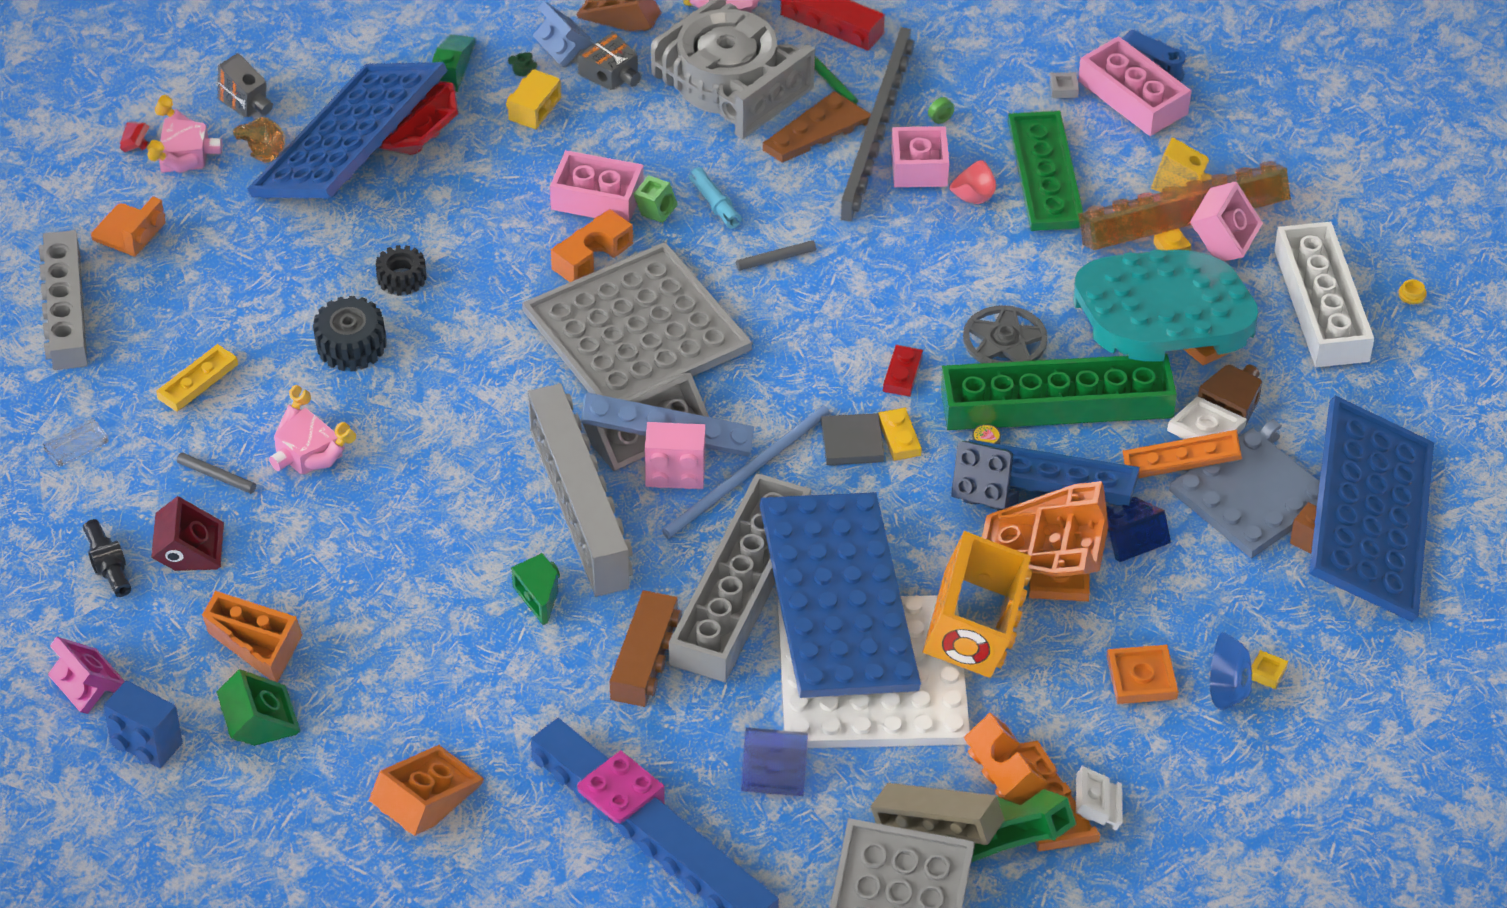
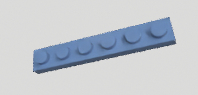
(633, 418)

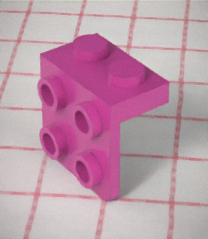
(620, 787)

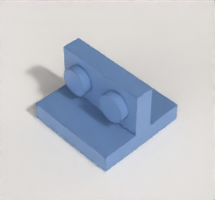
(560, 35)

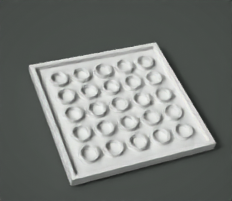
(915, 718)

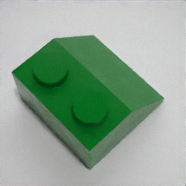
(257, 709)

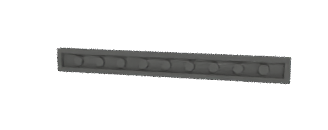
(875, 128)

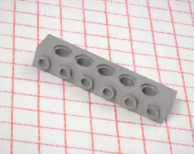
(64, 300)

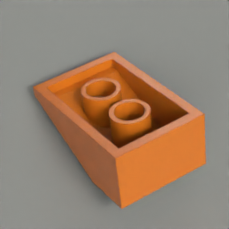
(423, 788)

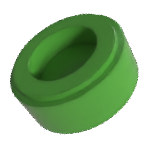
(941, 110)

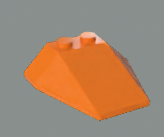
(1058, 530)

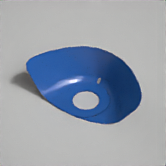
(1226, 672)

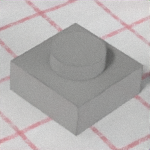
(1064, 85)

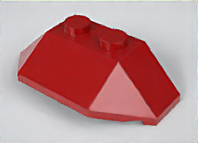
(425, 121)

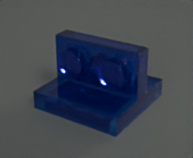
(774, 761)

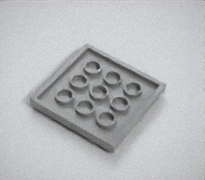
(900, 868)

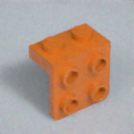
(130, 228)

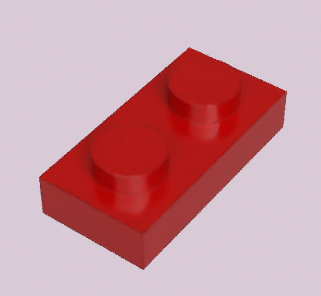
(903, 370)

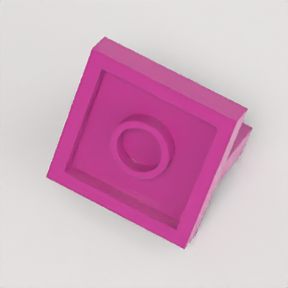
(82, 673)

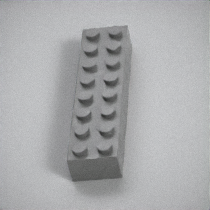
(580, 490)
(730, 589)

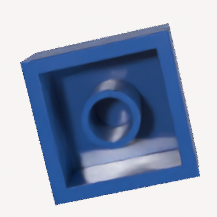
(143, 724)

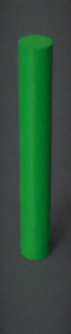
(833, 81)

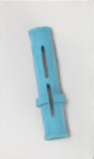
(719, 203)

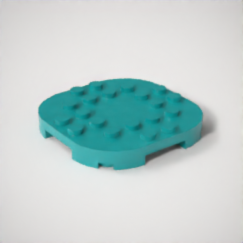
(1165, 303)

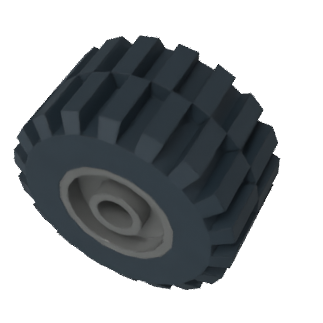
(349, 333)

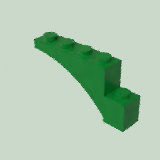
(1037, 819)

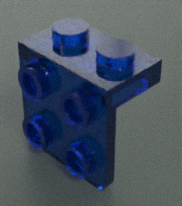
(1136, 528)

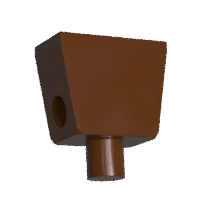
(1234, 389)

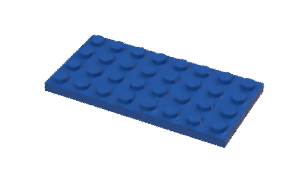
(347, 130)
(1372, 509)
(839, 595)

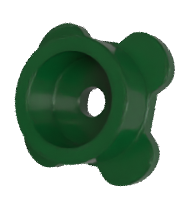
(522, 64)

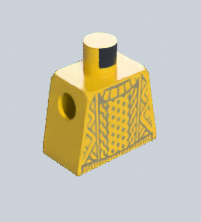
(1179, 166)

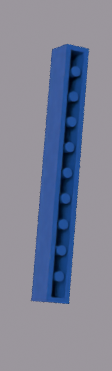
(654, 827)

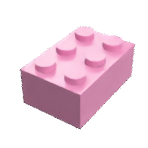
(595, 184)

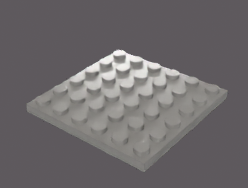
(636, 324)

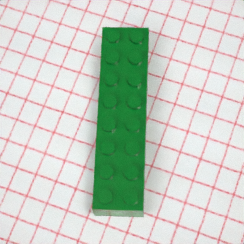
(1057, 392)

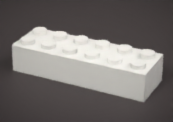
(1323, 294)

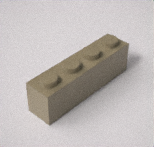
(939, 811)

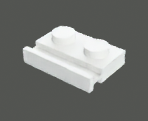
(1098, 798)

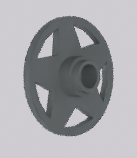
(1005, 335)

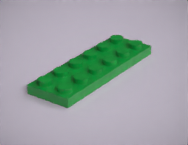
(1045, 170)

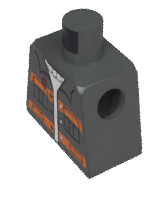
(609, 63)
(242, 87)

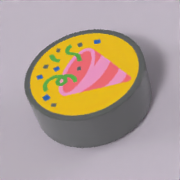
(987, 433)

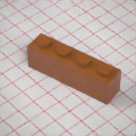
(644, 649)

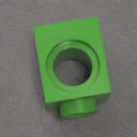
(655, 199)

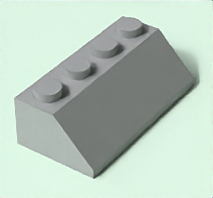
(624, 448)

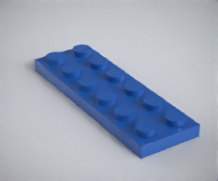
(1052, 471)

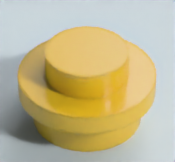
(1412, 292)

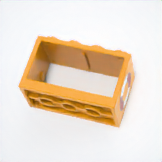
(963, 640)

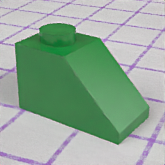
(537, 585)

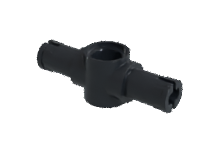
(107, 558)

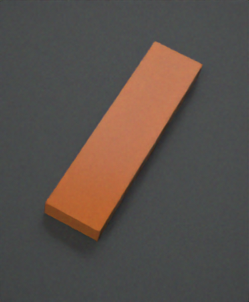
(1184, 454)

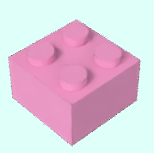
(920, 157)
(1226, 222)
(675, 455)

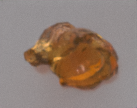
(263, 138)

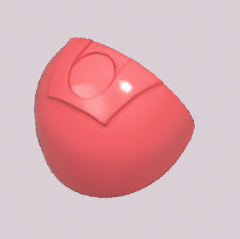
(975, 183)

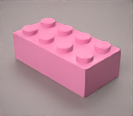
(1134, 86)

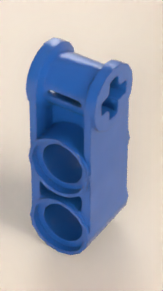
(1158, 52)

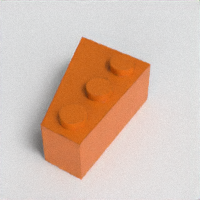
(253, 632)

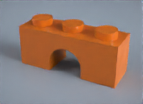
(575, 255)
(991, 746)

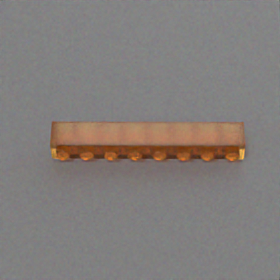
(1176, 206)

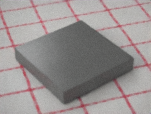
(852, 439)

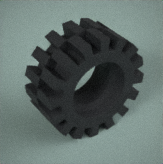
(400, 259)

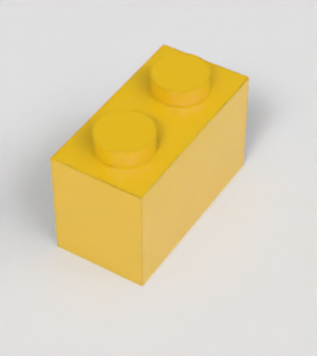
(534, 99)

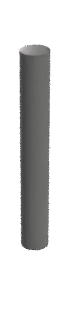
(776, 255)
(216, 473)

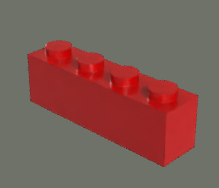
(838, 18)

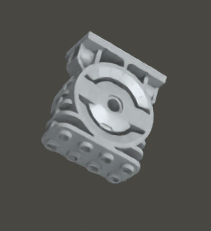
(732, 65)

